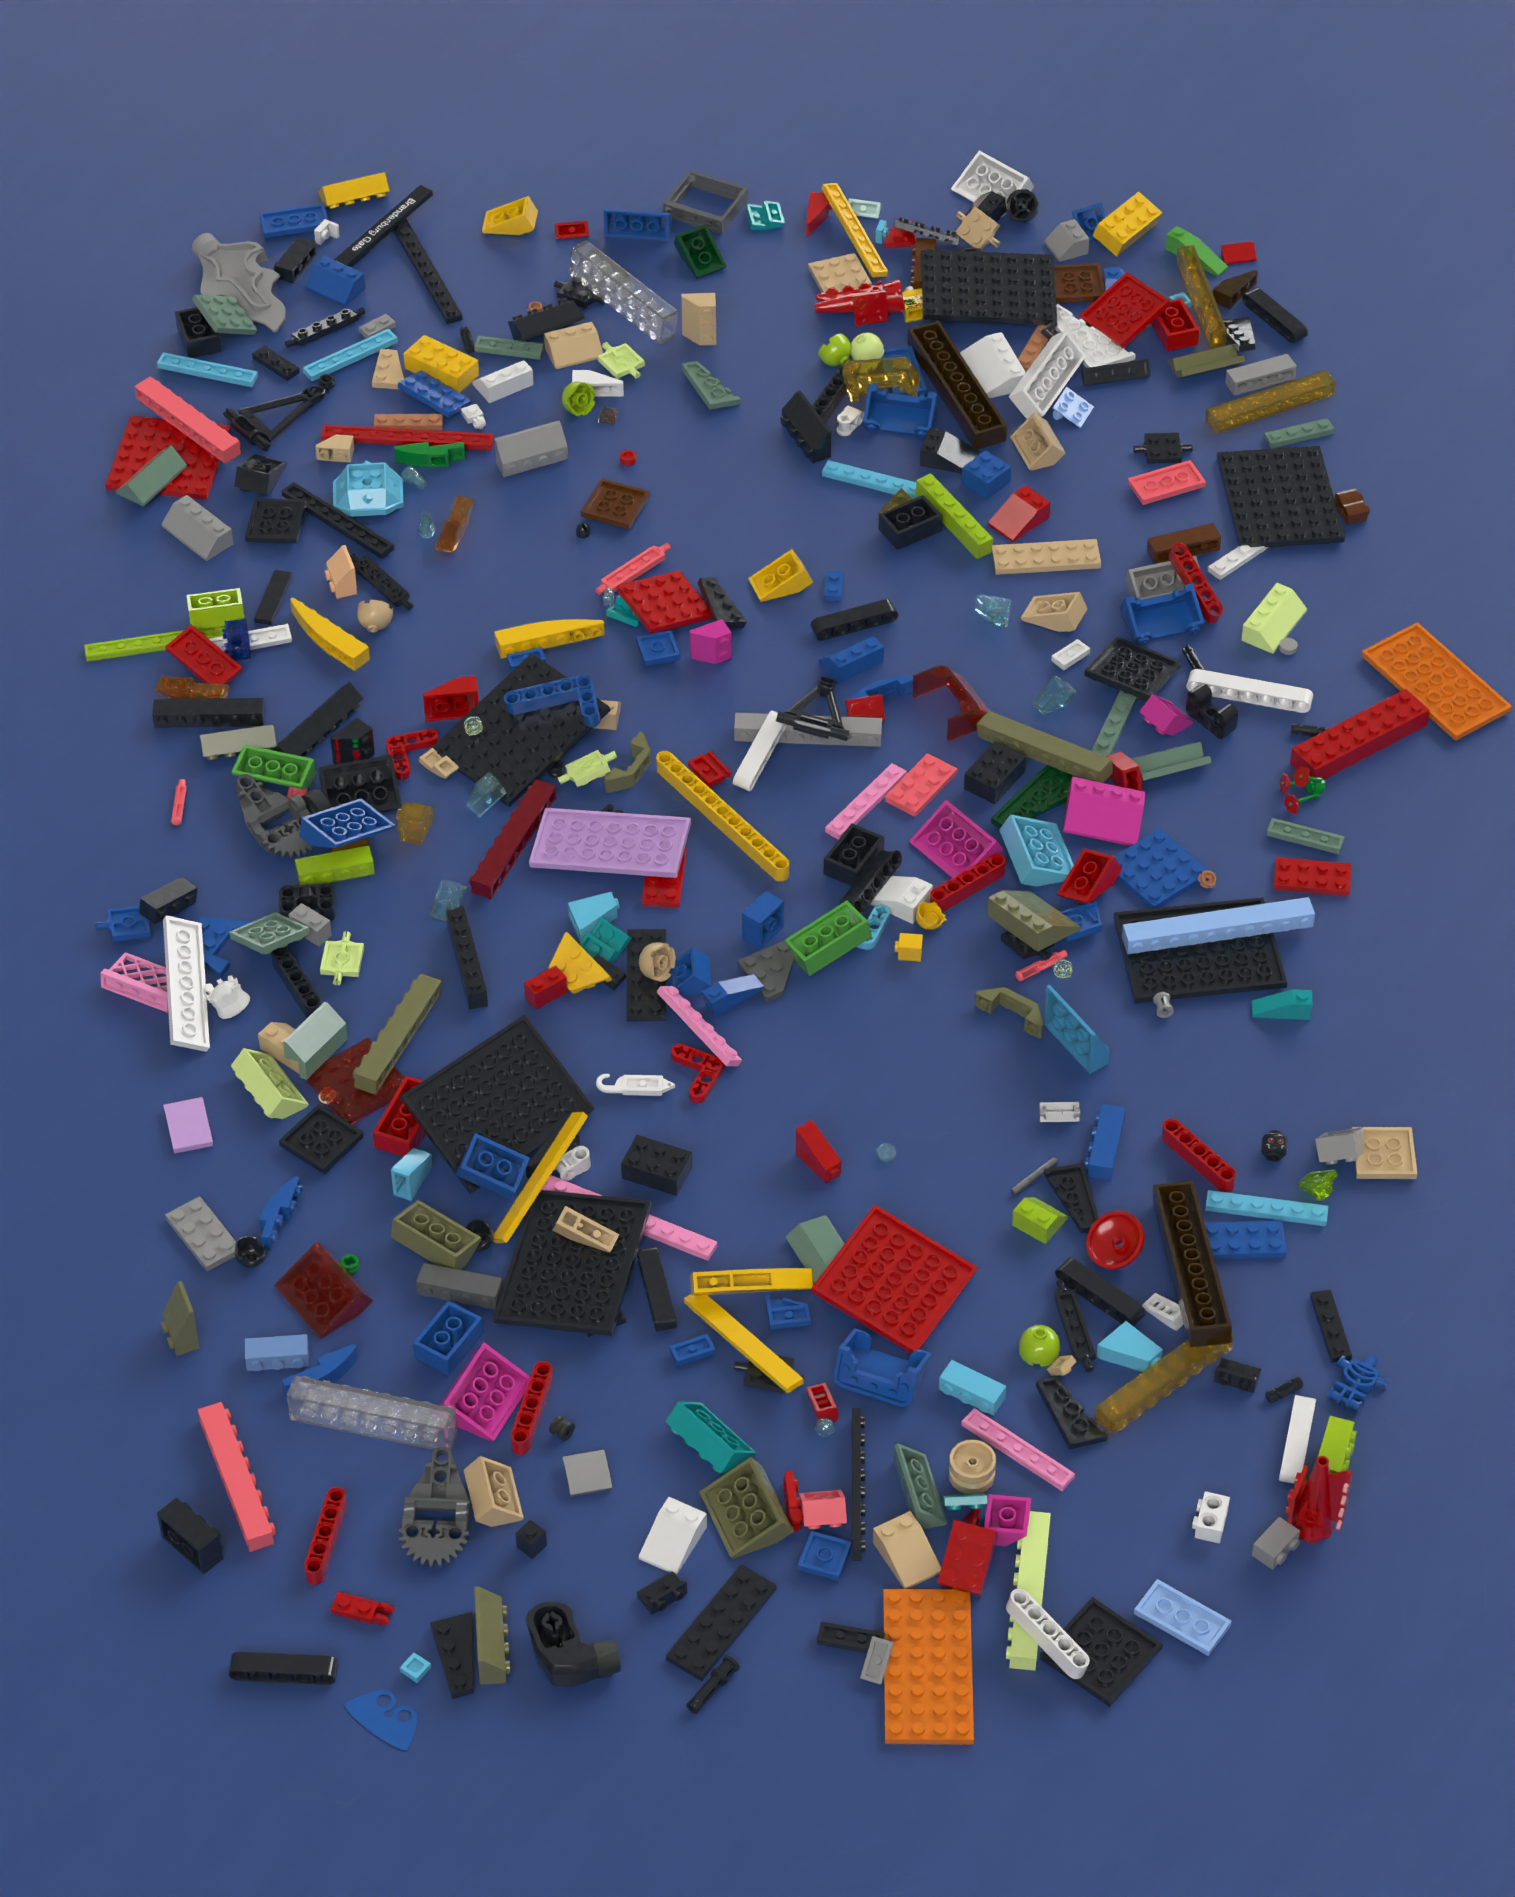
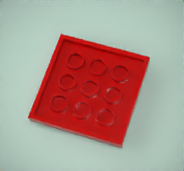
(1125, 310)
(664, 602)

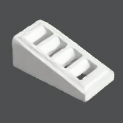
(1173, 1320)

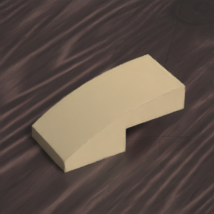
(435, 763)

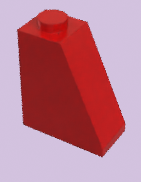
(1125, 772)
(817, 1152)

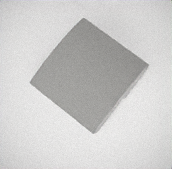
(587, 1473)

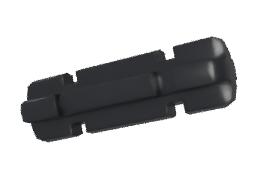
(467, 339)
(1192, 657)
(1307, 730)
(1284, 1389)

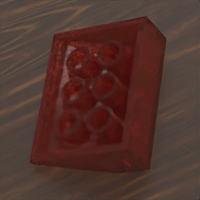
(323, 1291)

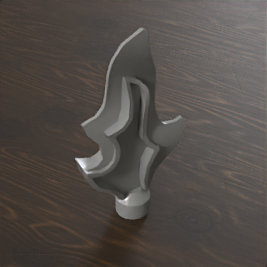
(237, 273)

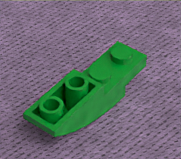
(429, 456)

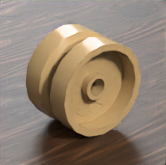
(972, 1467)

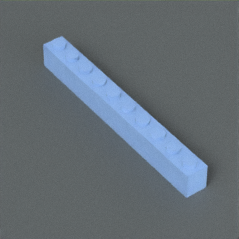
(1218, 925)

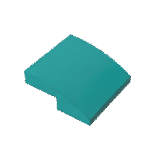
(765, 216)
(622, 612)
(605, 941)

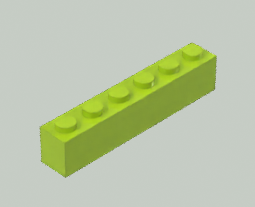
(955, 516)

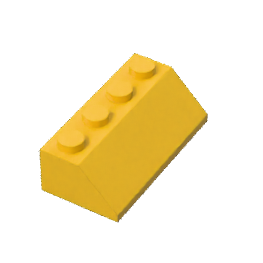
(353, 190)

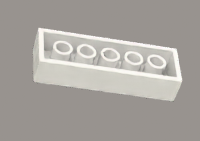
(1047, 375)

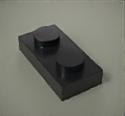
(616, 974)

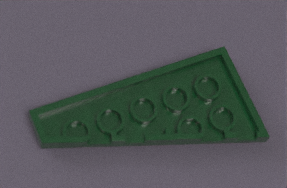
(1038, 796)

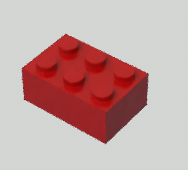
(1176, 327)
(967, 1558)

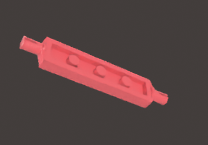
(634, 568)

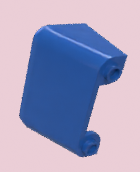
(899, 412)
(1162, 615)
(878, 1373)

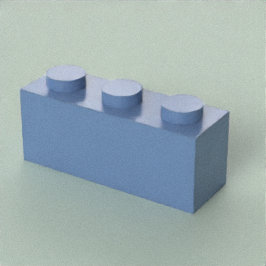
(276, 1352)

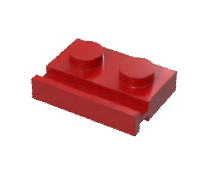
(866, 707)
(709, 769)

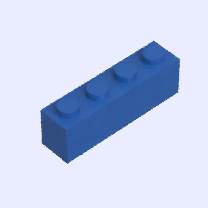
(1106, 1142)

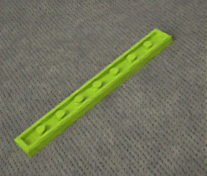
(138, 645)

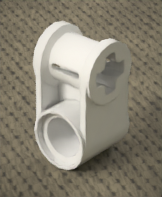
(849, 420)
(574, 1163)

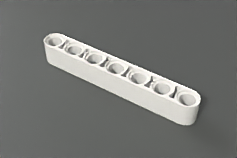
(1252, 690)

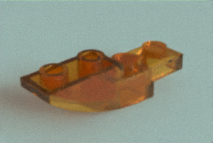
(456, 525)
(187, 688)

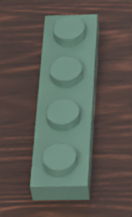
(509, 347)
(1299, 433)
(1305, 836)

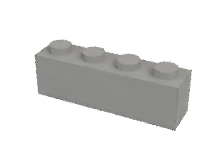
(1260, 374)

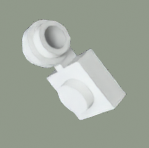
(474, 415)

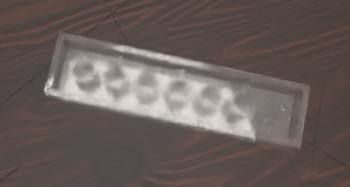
(623, 292)
(371, 1413)

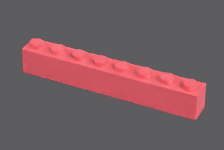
(187, 420)
(236, 1477)

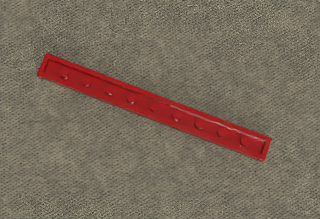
(399, 437)

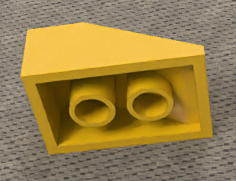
(512, 218)
(781, 577)

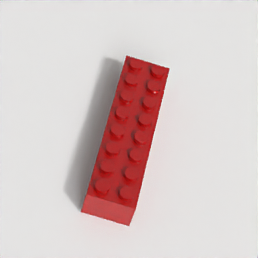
(1361, 735)

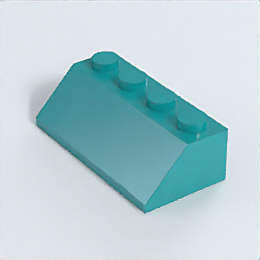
(709, 1436)

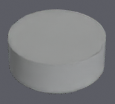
(1288, 646)

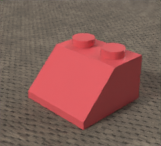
(823, 1509)

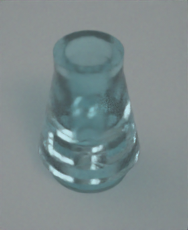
(412, 476)
(426, 525)

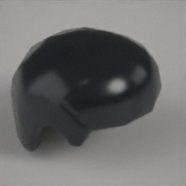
(483, 1230)
(249, 1252)

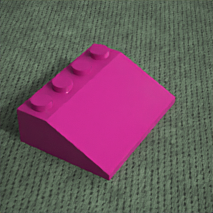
(1103, 811)
(954, 840)
(486, 1393)

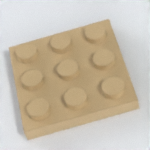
(838, 272)
(1387, 1154)

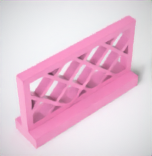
(133, 989)

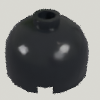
(1022, 205)

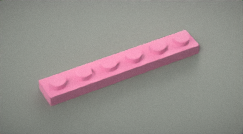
(866, 800)
(699, 1026)

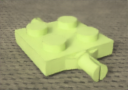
(621, 360)
(587, 768)
(342, 958)

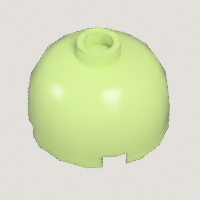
(866, 347)

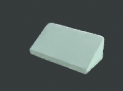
(865, 208)

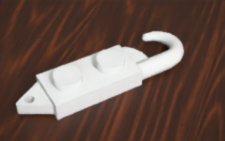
(636, 1085)

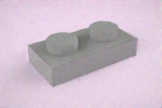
(377, 325)
(877, 1660)

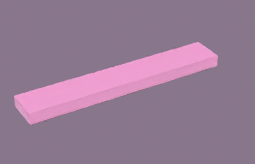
(1018, 1449)

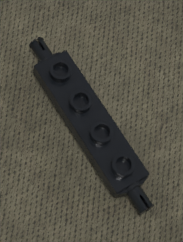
(324, 327)
(381, 581)
(1074, 1325)

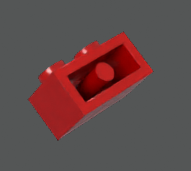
(545, 987)

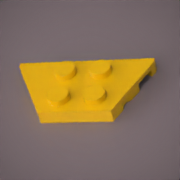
(577, 965)

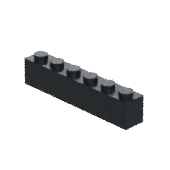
(208, 712)
(320, 721)
(466, 958)

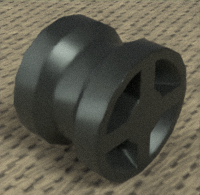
(562, 1428)

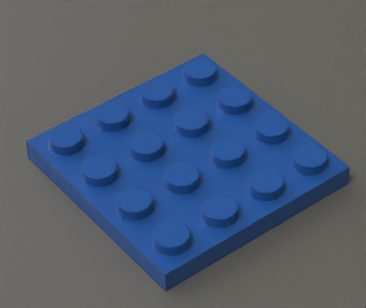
(1158, 869)

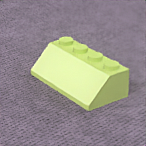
(1273, 618)
(268, 1084)

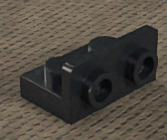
(1237, 1375)
(662, 1593)

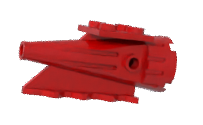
(867, 302)
(1318, 1501)

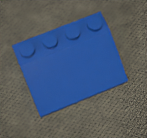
(343, 824)

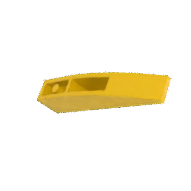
(546, 635)
(330, 637)
(750, 1281)

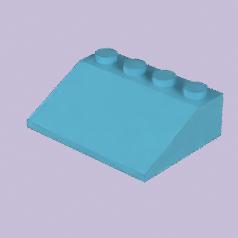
(1036, 850)

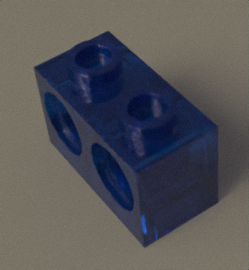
(238, 639)

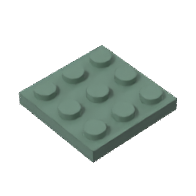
(224, 314)
(269, 933)

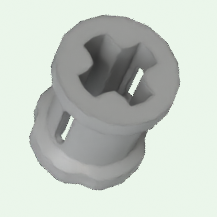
(1165, 1004)

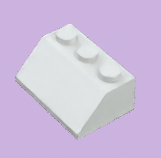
(505, 381)

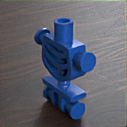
(1358, 1379)

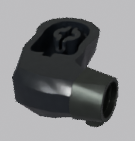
(561, 1649)

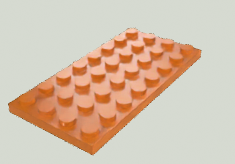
(1438, 679)
(929, 1667)

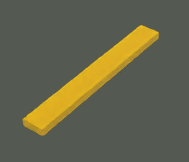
(854, 230)
(539, 1177)
(745, 1342)

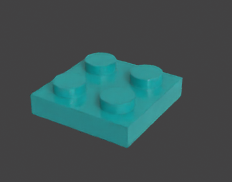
(973, 1501)

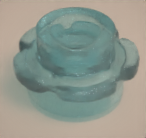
(886, 1152)
(824, 1427)

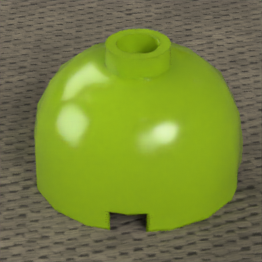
(836, 352)
(578, 398)
(1039, 1345)

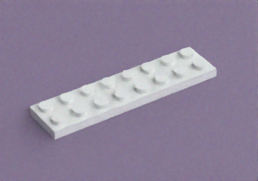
(186, 984)

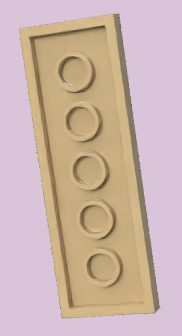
(1046, 556)

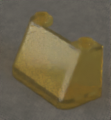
(880, 372)

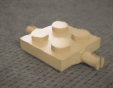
(977, 229)

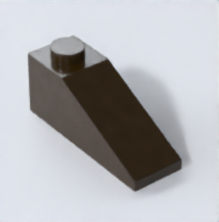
(1232, 289)

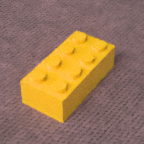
(1127, 223)
(441, 363)

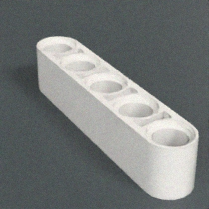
(759, 752)
(1297, 1438)
(1043, 1624)

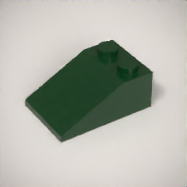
(699, 251)

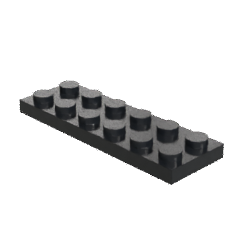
(642, 994)
(721, 1622)

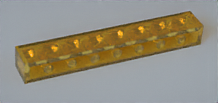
(1201, 296)
(1270, 401)
(1155, 1384)

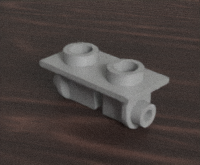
(1059, 1111)

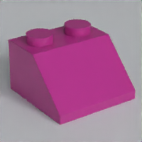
(711, 643)
(1165, 716)
(1008, 1517)

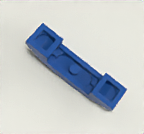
(900, 684)

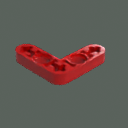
(401, 749)
(706, 1070)

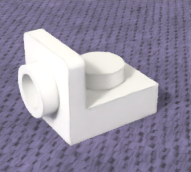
(325, 230)

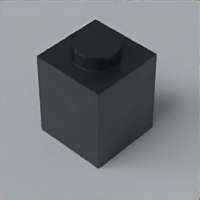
(531, 1539)

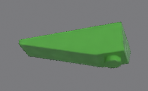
(1209, 260)

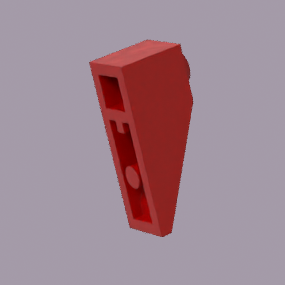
(817, 211)

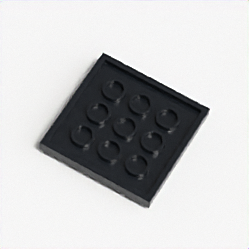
(1132, 668)
(1114, 1647)

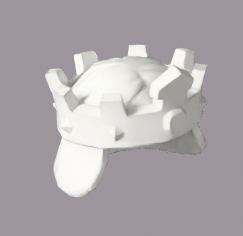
(227, 997)

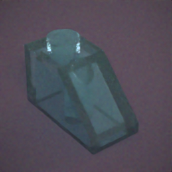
(994, 609)
(1054, 695)
(485, 794)
(448, 897)

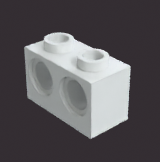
(1213, 1517)

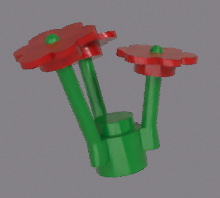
(1315, 786)

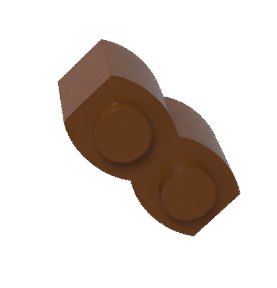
(1351, 506)

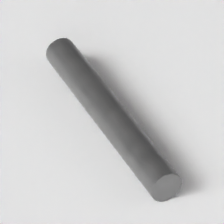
(1033, 1177)

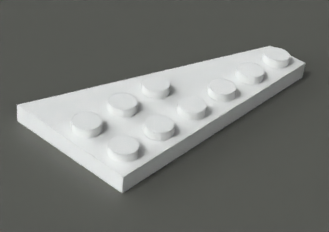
(1093, 343)

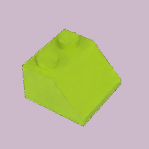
(1037, 1219)

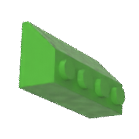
(275, 767)
(828, 938)

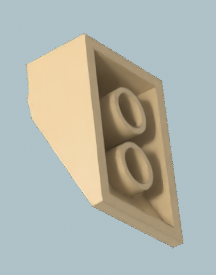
(1056, 611)
(906, 1550)

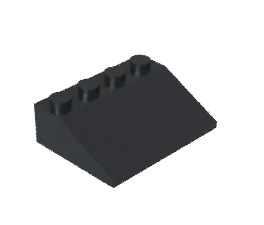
(366, 779)

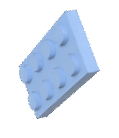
(1182, 1617)

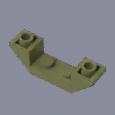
(620, 779)
(990, 999)

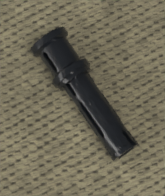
(718, 1678)

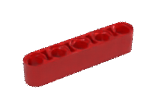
(1195, 574)
(969, 882)
(1198, 1155)
(531, 1408)
(322, 1543)

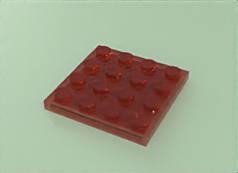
(336, 1085)

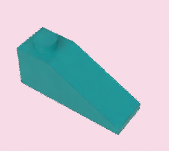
(1284, 1005)

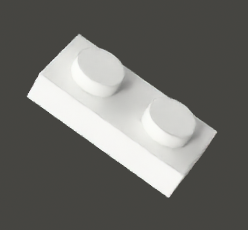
(1070, 654)

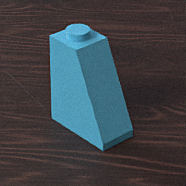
(587, 912)
(410, 1173)
(1129, 1348)

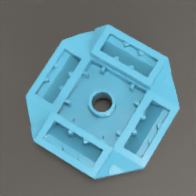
(368, 490)

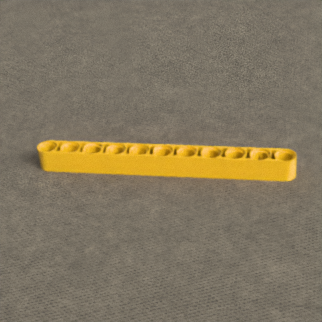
(723, 816)

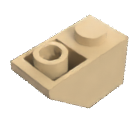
(336, 448)

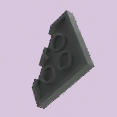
(771, 967)

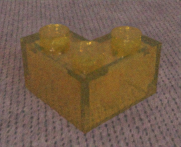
(414, 822)

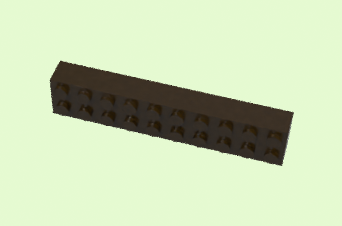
(957, 385)
(1192, 1264)

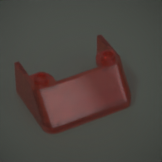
(970, 703)

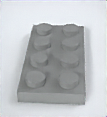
(202, 1233)

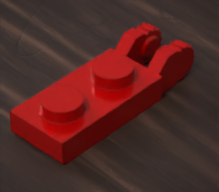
(792, 1502)
(361, 1609)

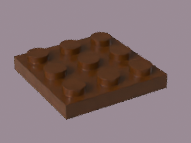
(1078, 282)
(615, 504)

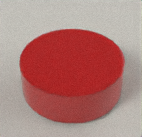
(627, 457)

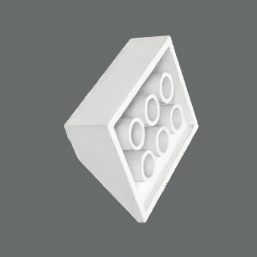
(988, 175)
(994, 365)

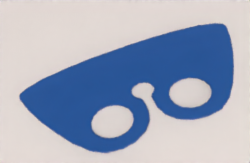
(372, 1717)

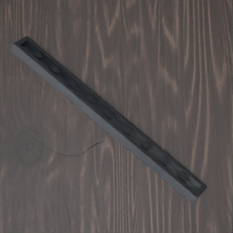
(427, 272)

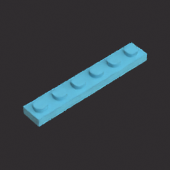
(350, 354)
(207, 369)
(868, 478)
(1266, 1208)

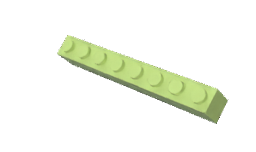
(1031, 1579)

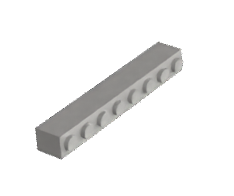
(862, 731)

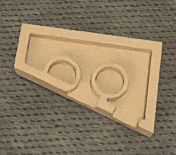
(387, 370)

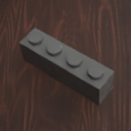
(459, 1286)

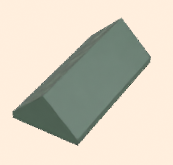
(153, 477)
(919, 1487)

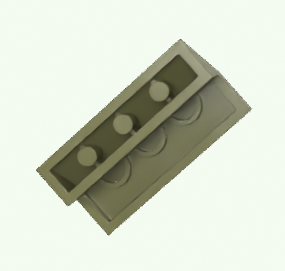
(1205, 361)

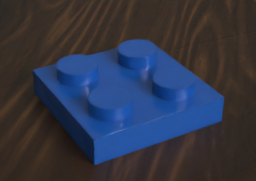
(658, 648)
(824, 1555)

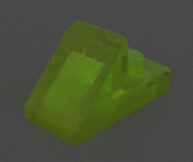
(1318, 1183)

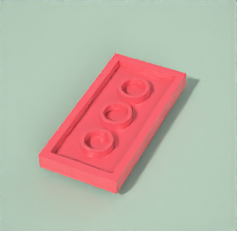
(1166, 482)
(921, 785)

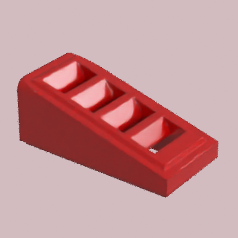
(822, 1404)

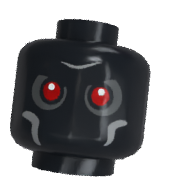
(1274, 1146)

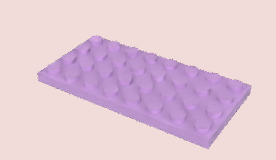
(610, 842)

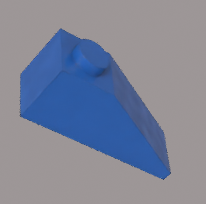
(730, 992)

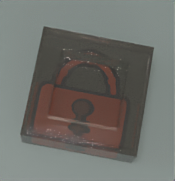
(608, 415)

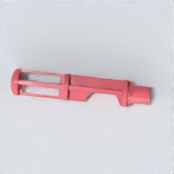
(178, 805)
(1039, 966)

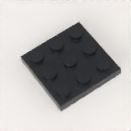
(275, 520)
(321, 1139)

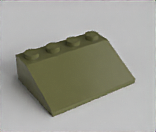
(1030, 918)
(746, 1509)

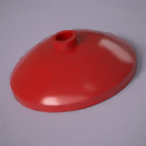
(1108, 1233)

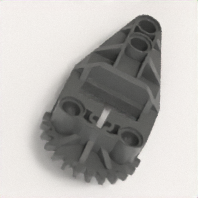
(268, 808)
(437, 1496)

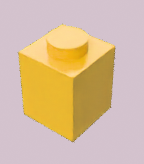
(909, 947)

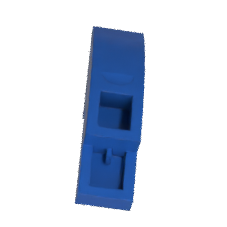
(277, 1209)
(329, 1368)

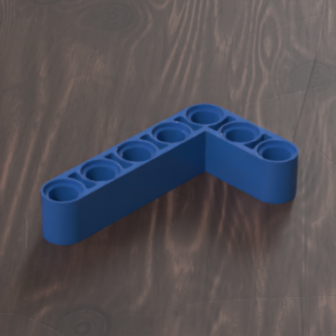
(554, 694)

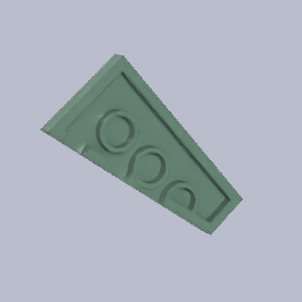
(709, 388)

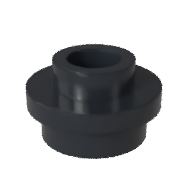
(326, 381)

